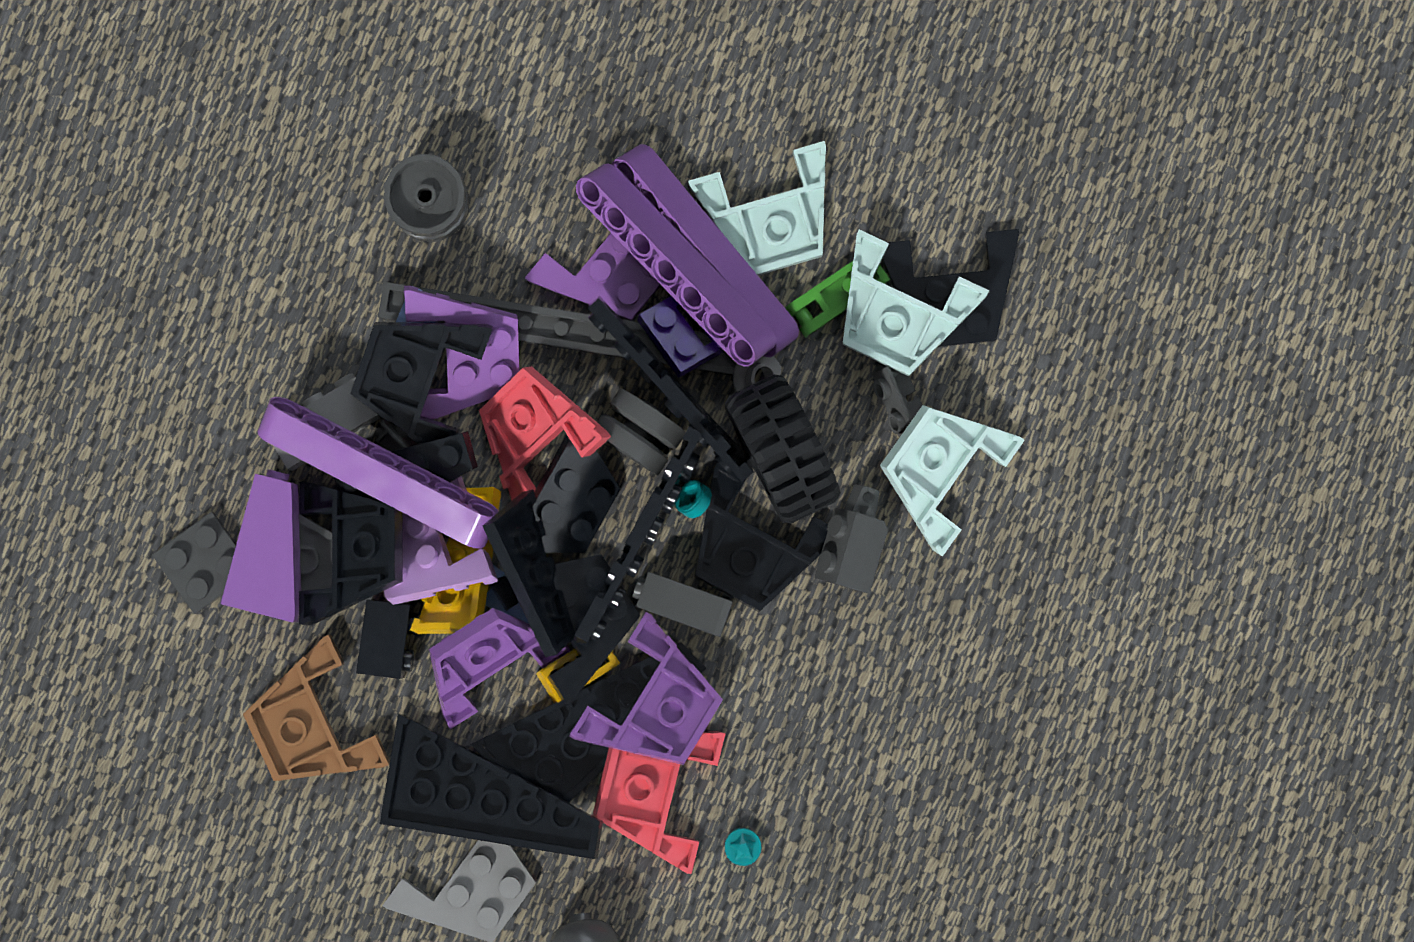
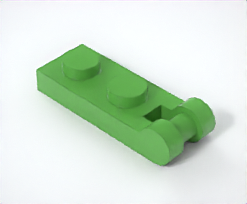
(830, 297)

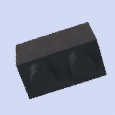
(386, 639)

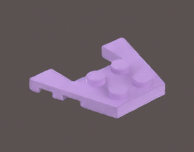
(430, 567)

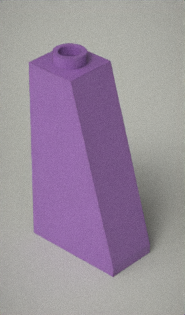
(267, 552)

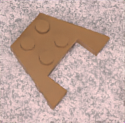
(295, 729)

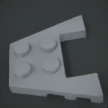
(476, 897)

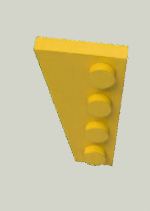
(451, 608)

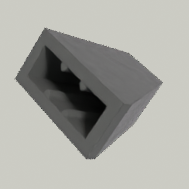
(682, 603)

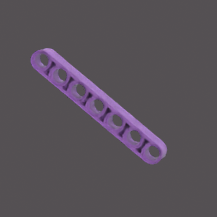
(676, 204)
(676, 264)
(376, 471)

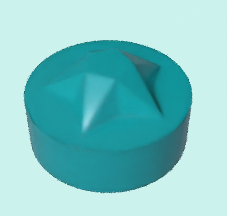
(694, 499)
(742, 846)

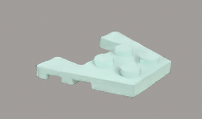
(777, 228)
(893, 324)
(931, 459)

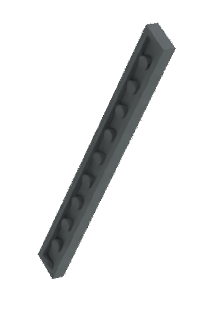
(552, 327)

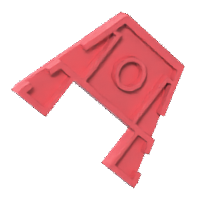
(527, 418)
(638, 796)

